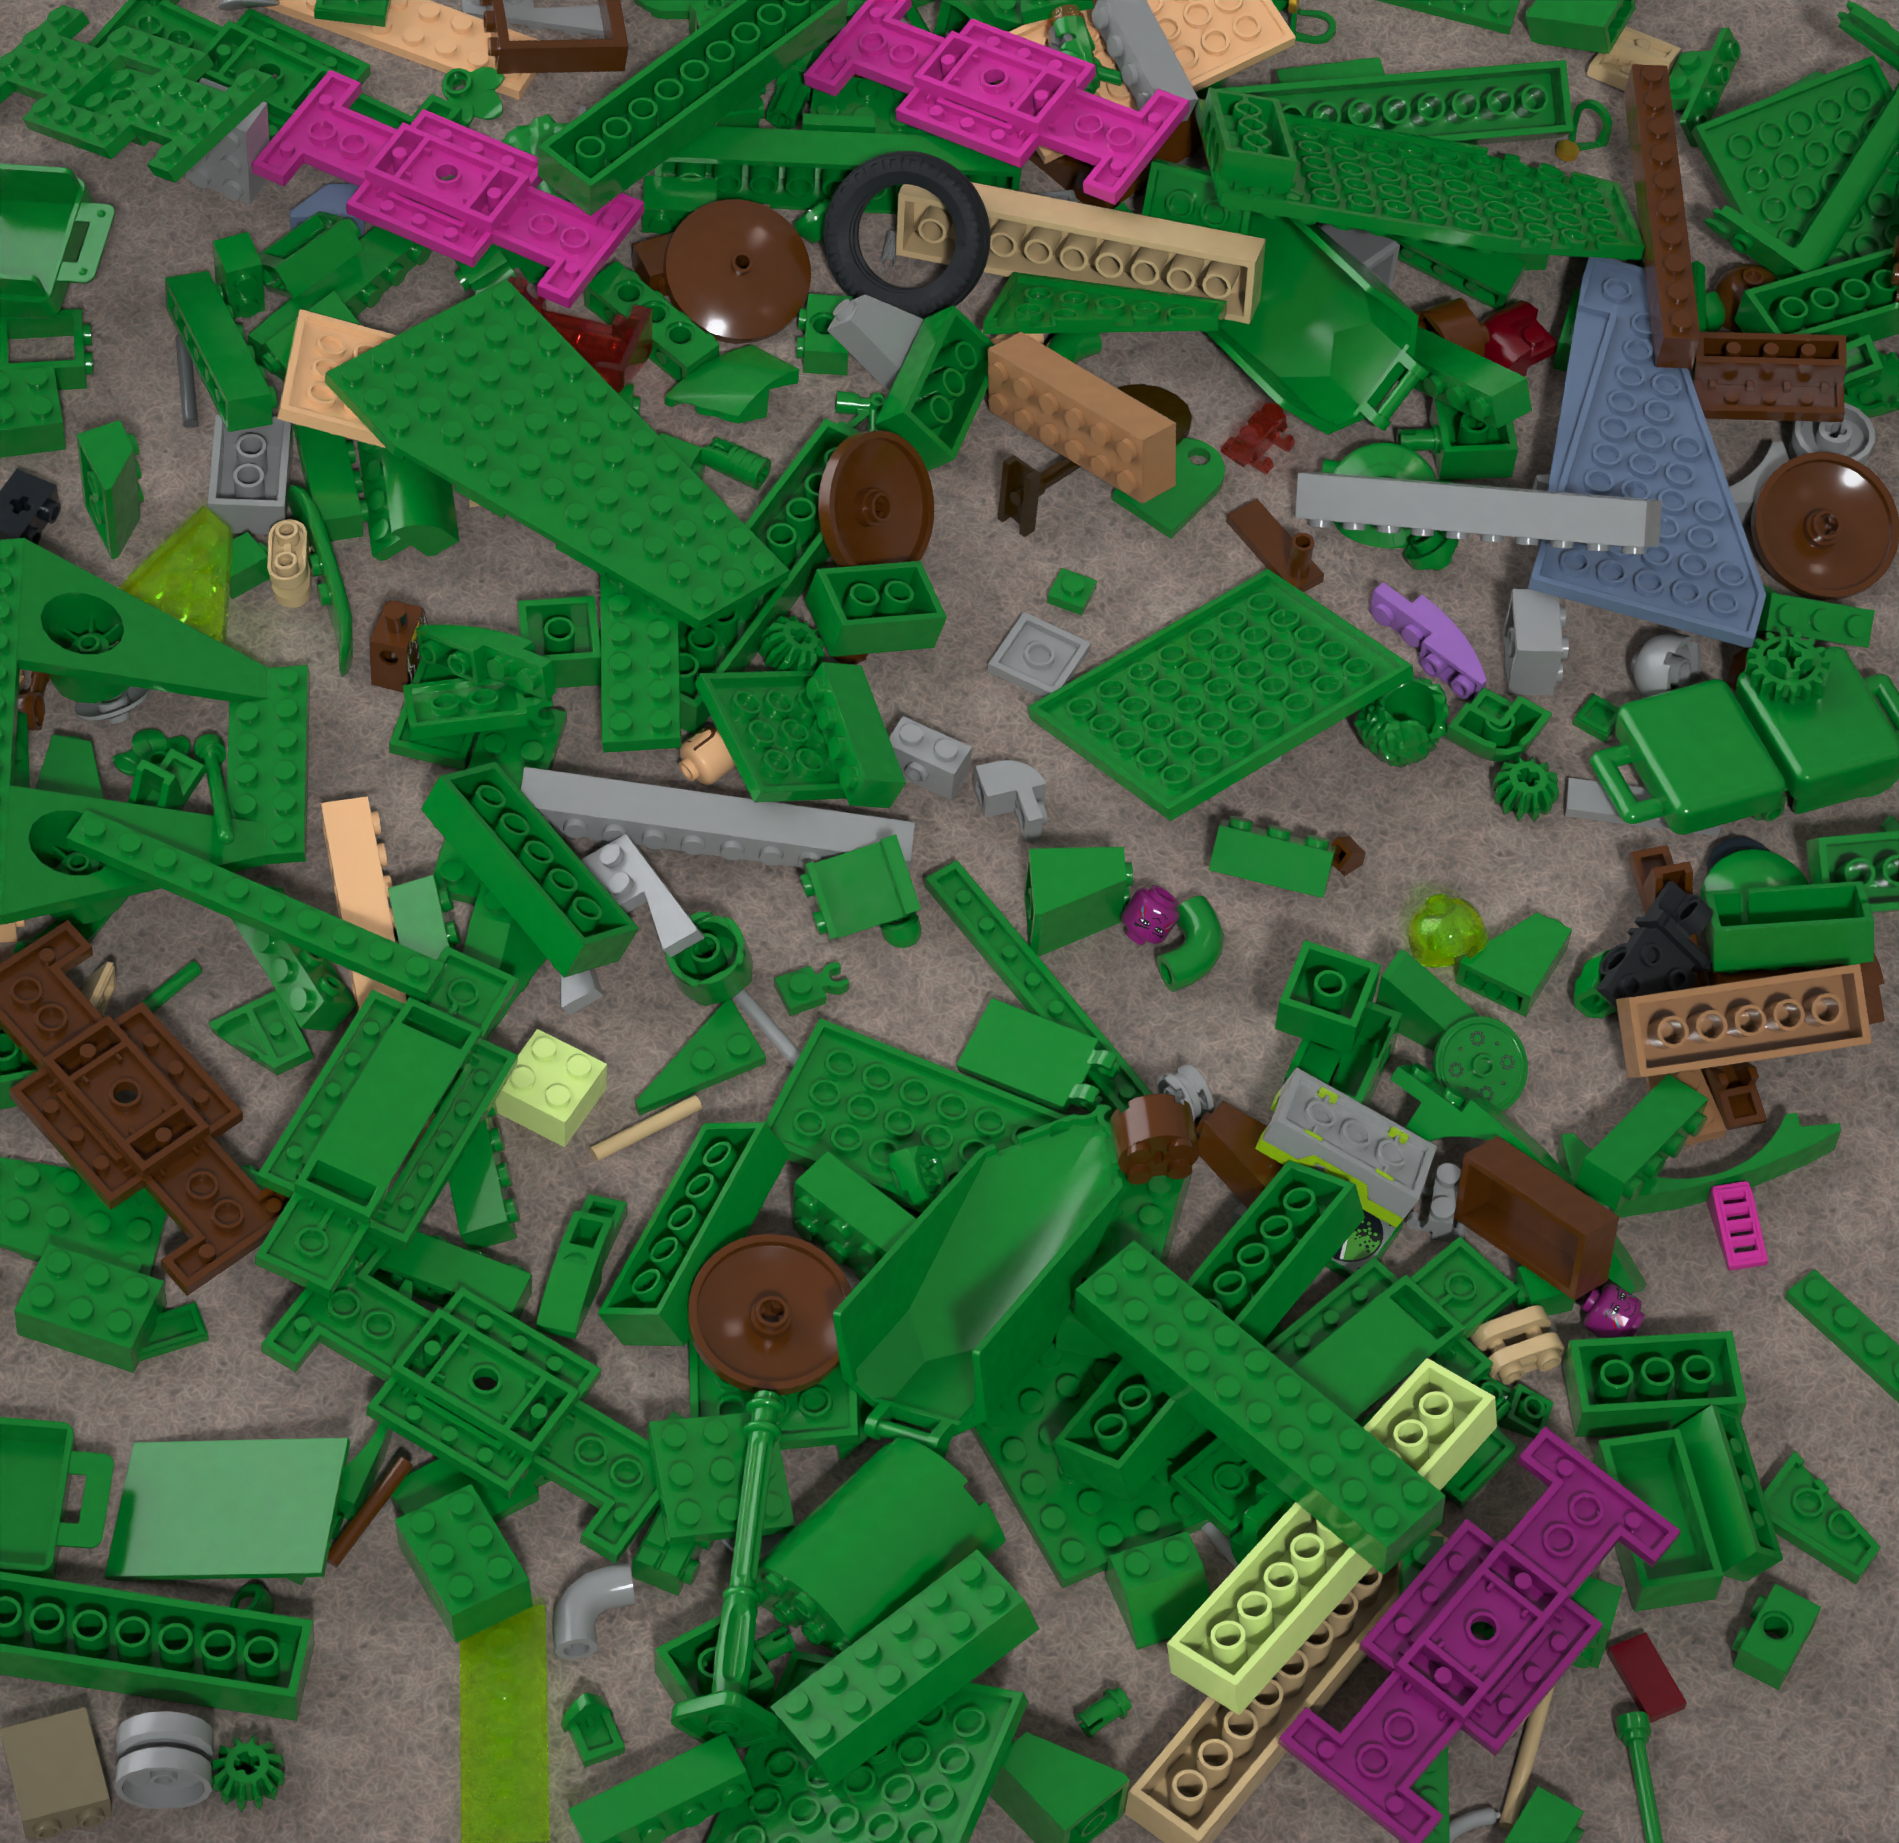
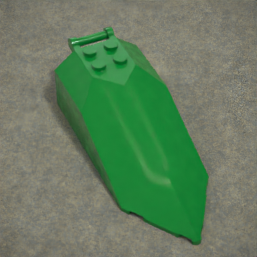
(1324, 331)
(979, 1281)

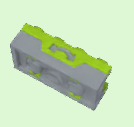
(1348, 1141)

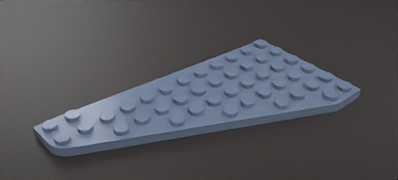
(1645, 437)

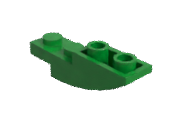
(485, 653)
(579, 1265)

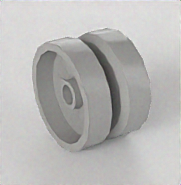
(1849, 438)
(164, 1760)

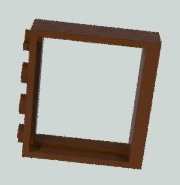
(557, 55)

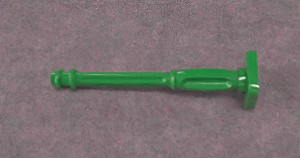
(727, 1706)

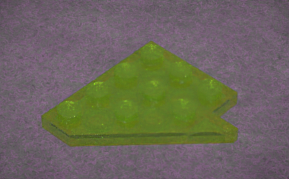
(190, 575)

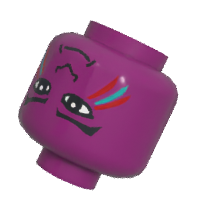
(1150, 915)
(1612, 1312)

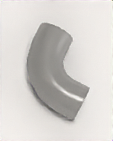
(582, 1605)

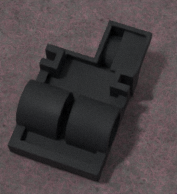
(1660, 951)

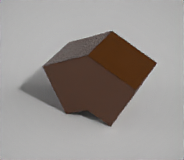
(1353, 855)

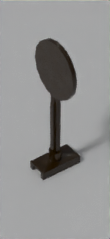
(1024, 485)

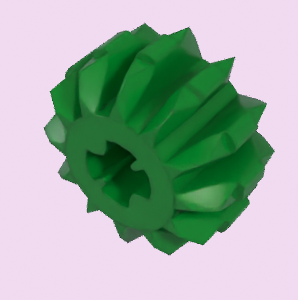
(791, 645)
(1525, 788)
(232, 1779)

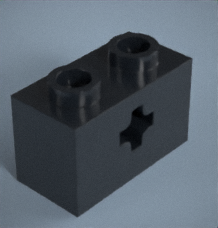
(27, 506)

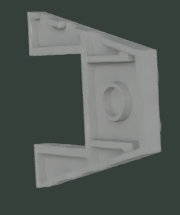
(522, 12)
(631, 883)

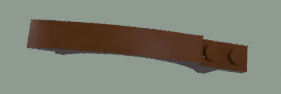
(1732, 1084)

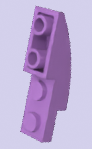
(1443, 646)

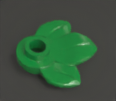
(477, 96)
(150, 746)

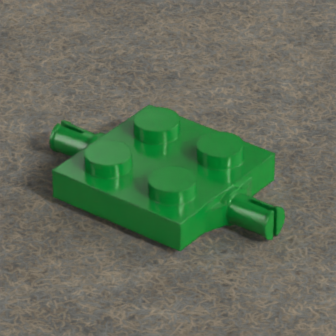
(1483, 1463)

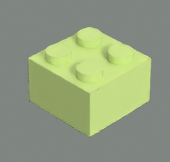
(552, 1088)

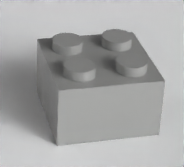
(1534, 643)

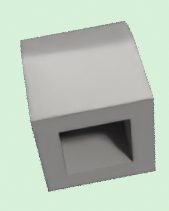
(1015, 788)

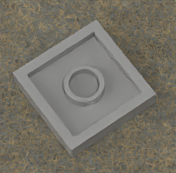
(1038, 656)

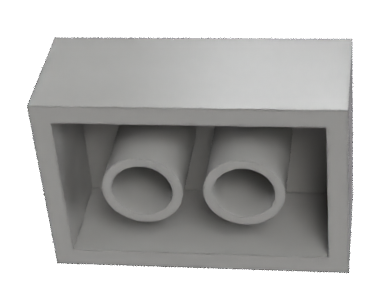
(229, 163)
(251, 476)

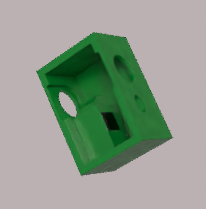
(1357, 1072)

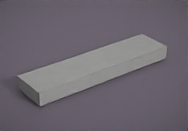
(1590, 801)

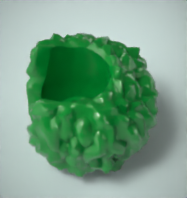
(1404, 722)

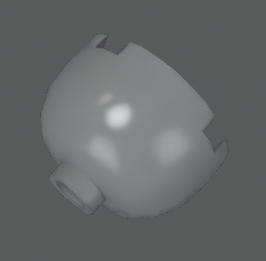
(1666, 663)

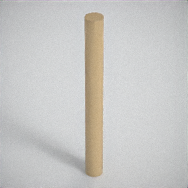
(1524, 1763)

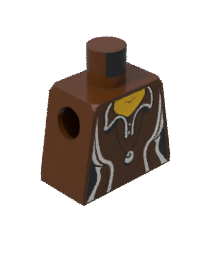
(397, 635)

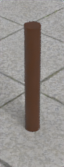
(368, 1511)

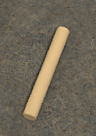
(646, 1128)

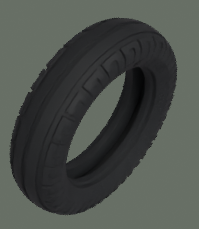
(943, 181)

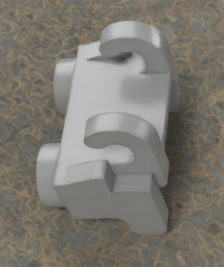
(1442, 1206)

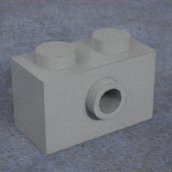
(930, 757)

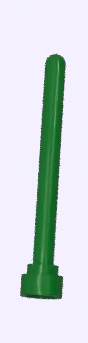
(211, 752)
(1634, 1730)

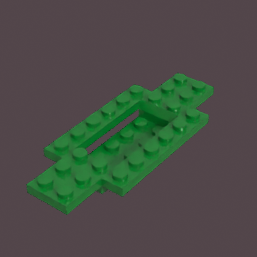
(369, 1114)
(1358, 1350)

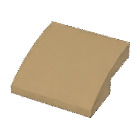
(1630, 49)

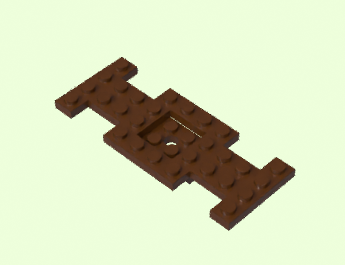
(160, 1136)

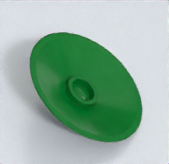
(1385, 461)

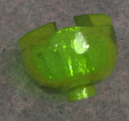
(1444, 930)

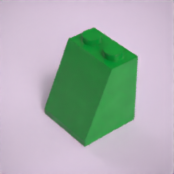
(1074, 894)
(1058, 1792)

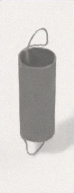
(890, 248)

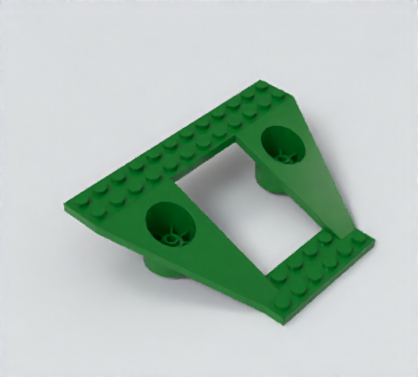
(61, 606)

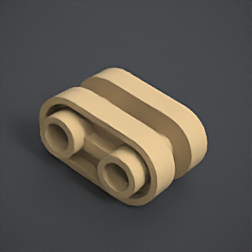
(289, 563)
(1519, 1344)

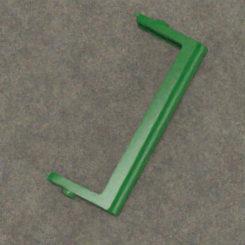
(1849, 189)

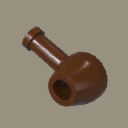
(32, 701)

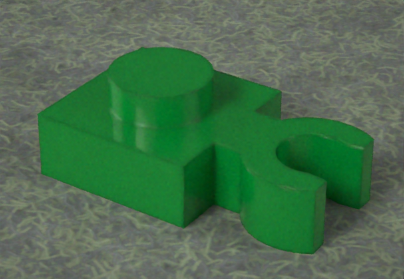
(805, 990)

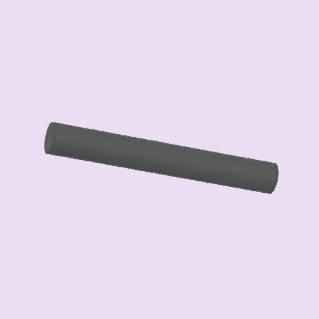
(187, 385)

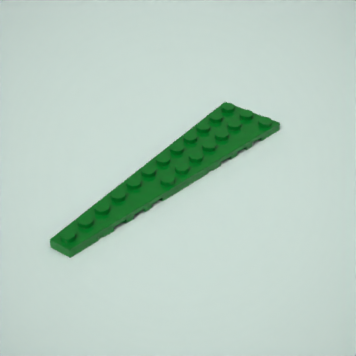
(59, 1208)

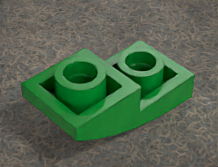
(1528, 1410)

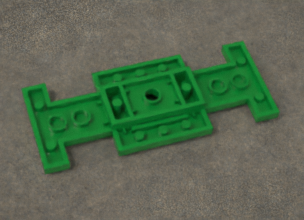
(266, 47)
(103, 105)
(530, 1412)

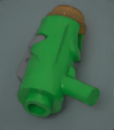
(1070, 35)

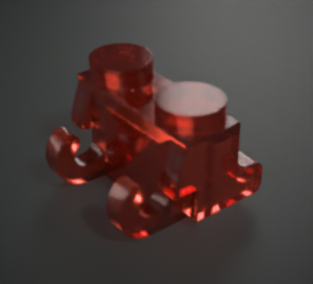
(1258, 438)

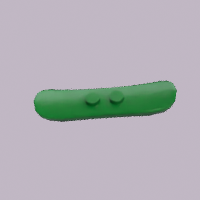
(324, 565)

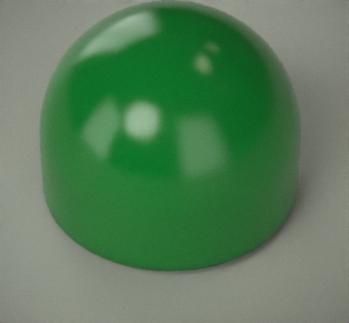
(903, 934)
(262, 1602)

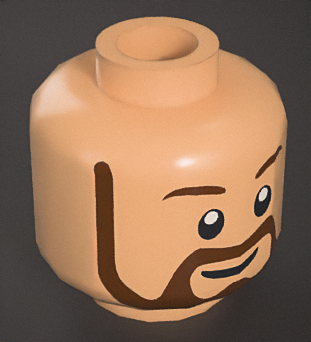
(705, 757)

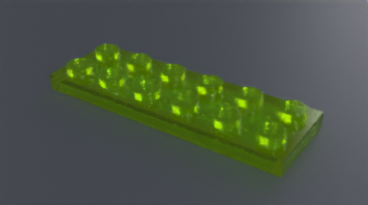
(505, 1732)

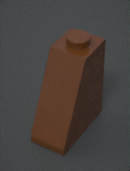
(1229, 1149)

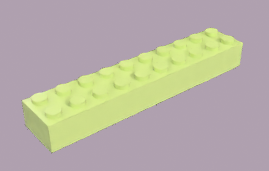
(1303, 1567)

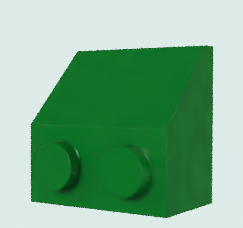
(1157, 1587)

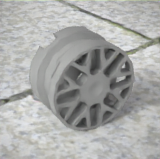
(1187, 1086)

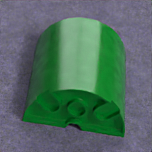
(874, 1545)

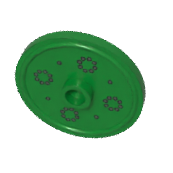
(1481, 1061)

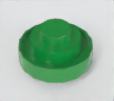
(1431, 551)

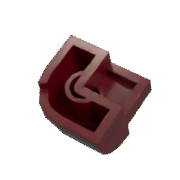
(1517, 338)

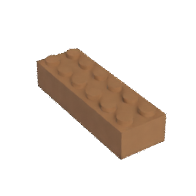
(1082, 417)
(1743, 1021)

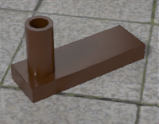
(1275, 547)

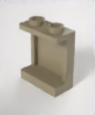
(56, 1774)

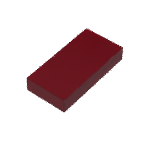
(1646, 1677)

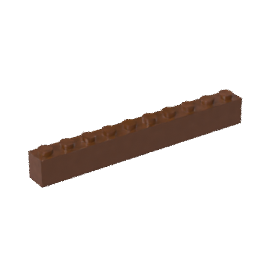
(1662, 217)

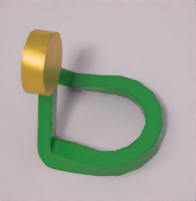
(1294, 8)
(1567, 149)

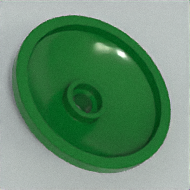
(1751, 870)

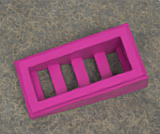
(1732, 1201)

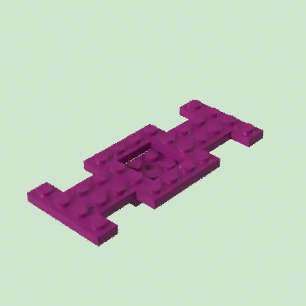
(1444, 1672)

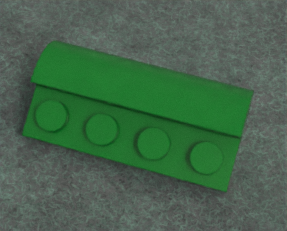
(405, 505)

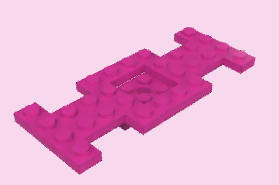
(1038, 95)
(490, 192)

